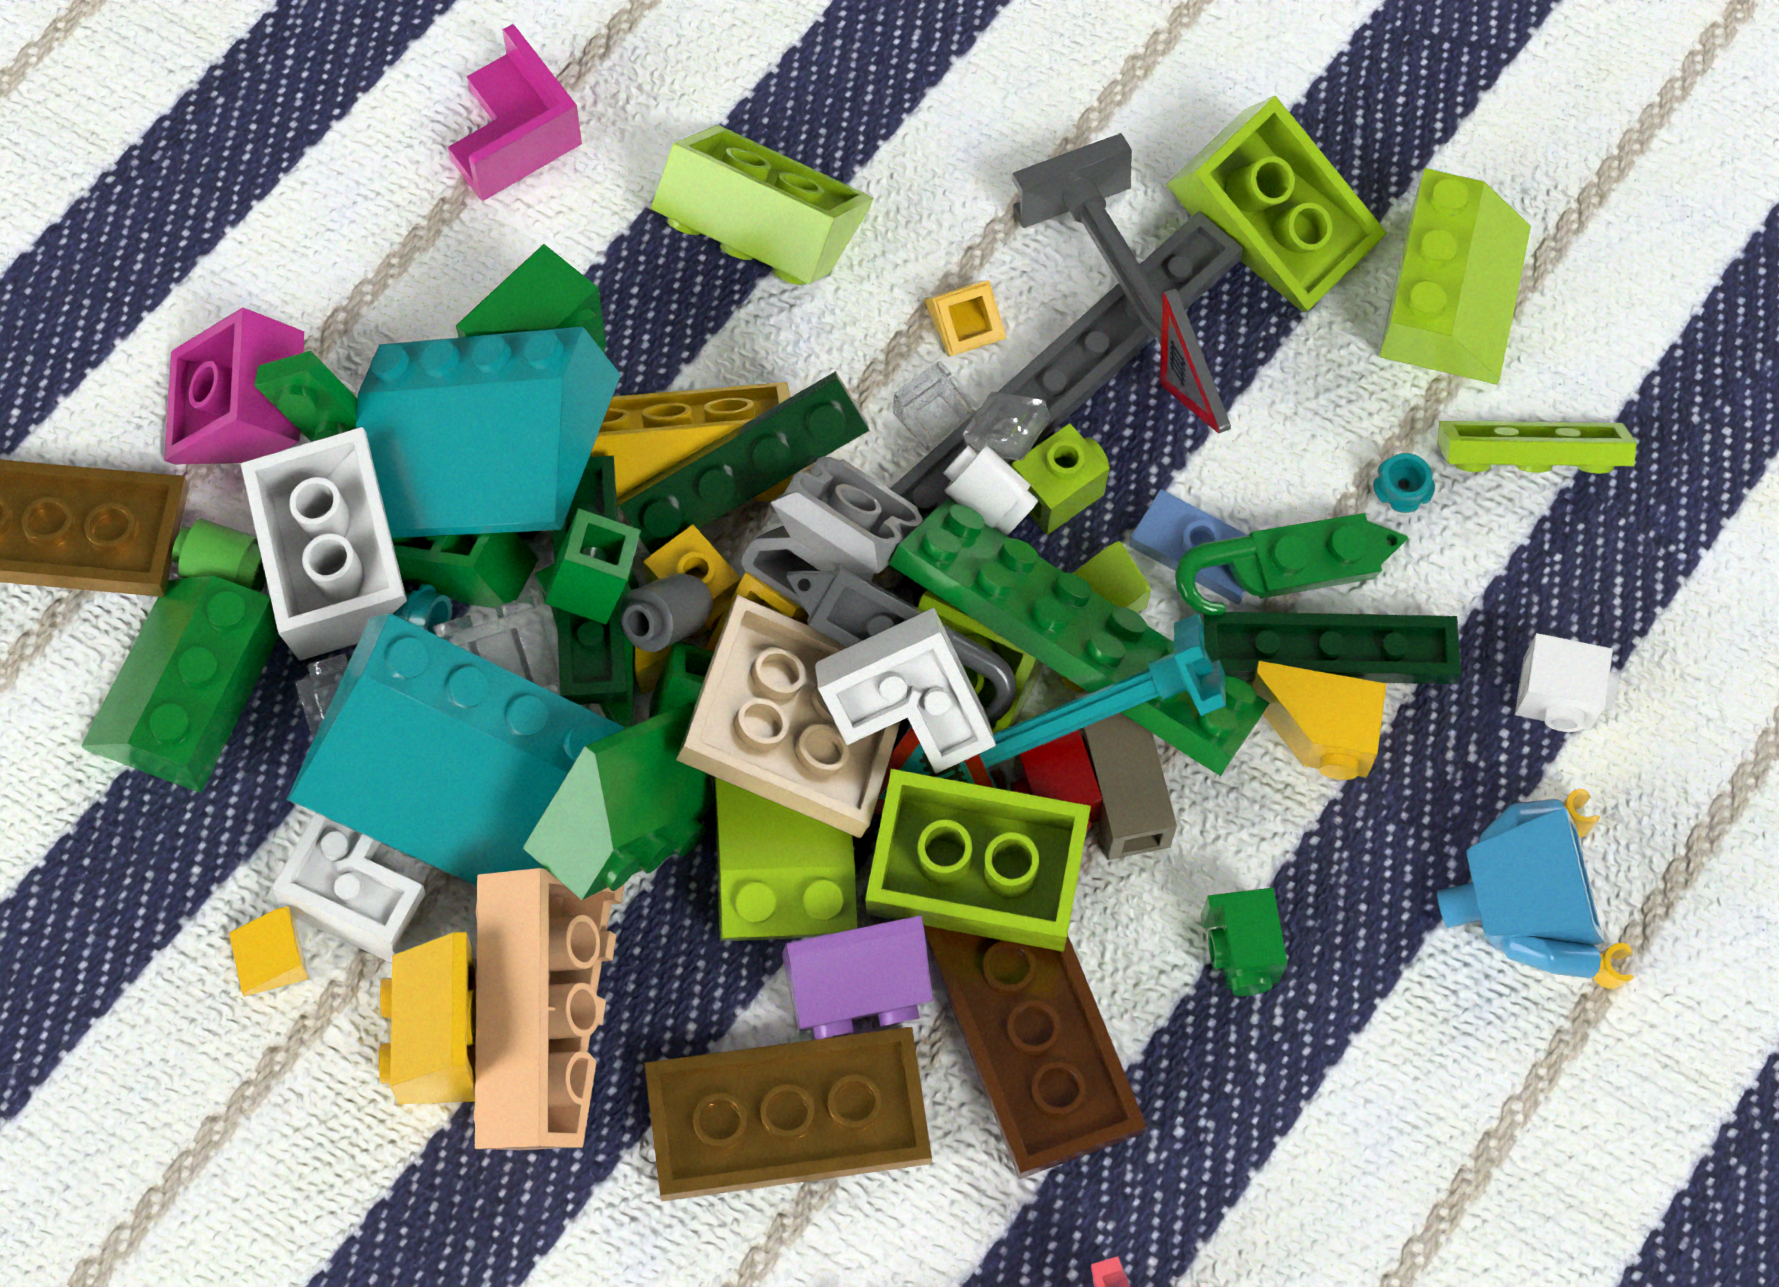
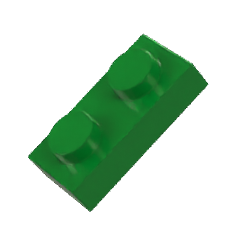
(308, 395)

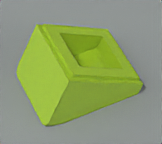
(1116, 578)

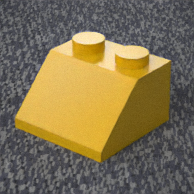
(431, 1022)

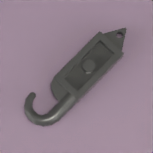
(857, 609)

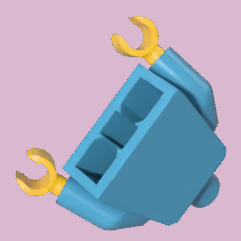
(1537, 892)

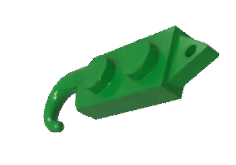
(1291, 558)

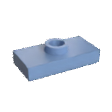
(1176, 526)

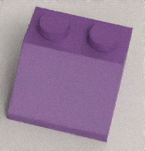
(858, 977)

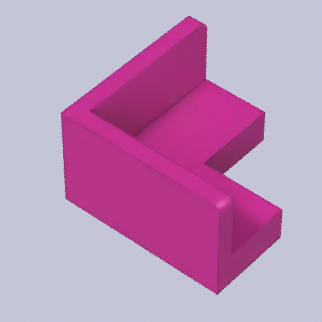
(529, 115)

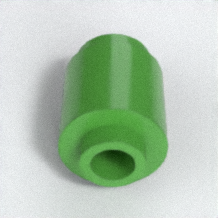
(220, 552)

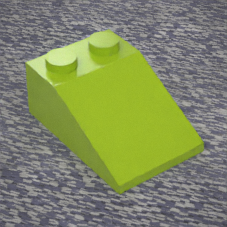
(1279, 203)
(780, 870)

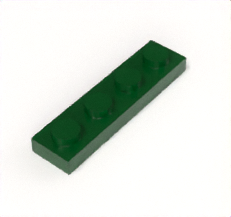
(744, 462)
(1349, 645)
(589, 651)

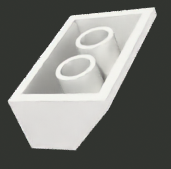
(323, 541)

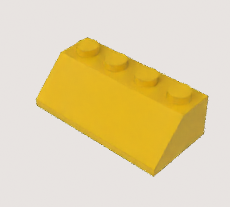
(664, 428)

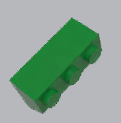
(186, 680)
(623, 807)

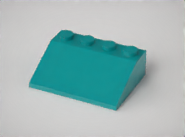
(484, 429)
(441, 752)

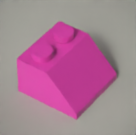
(212, 396)

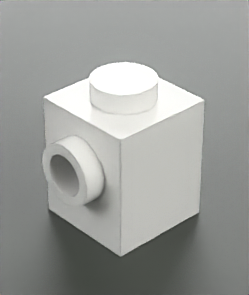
(1566, 683)

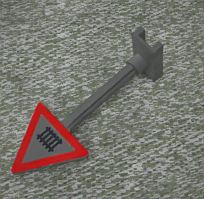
(1079, 185)

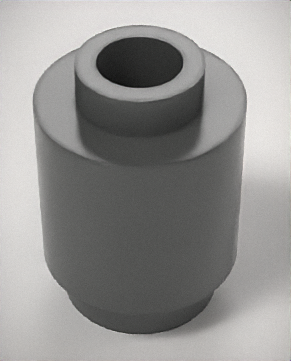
(665, 611)

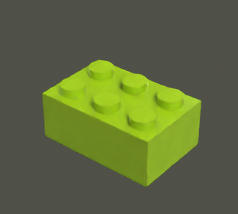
(977, 859)

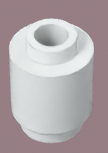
(990, 488)

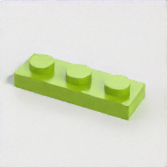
(1536, 445)

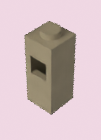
(1136, 801)

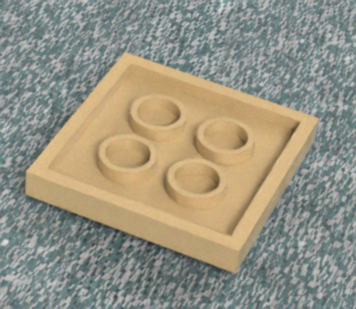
(771, 729)

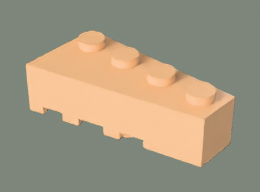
(537, 1008)

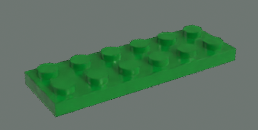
(1067, 626)

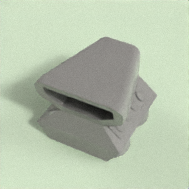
(830, 521)

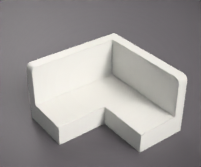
(910, 675)
(345, 893)

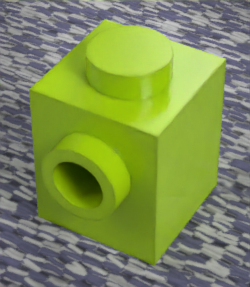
(1064, 476)

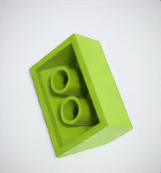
(759, 204)
(1456, 279)

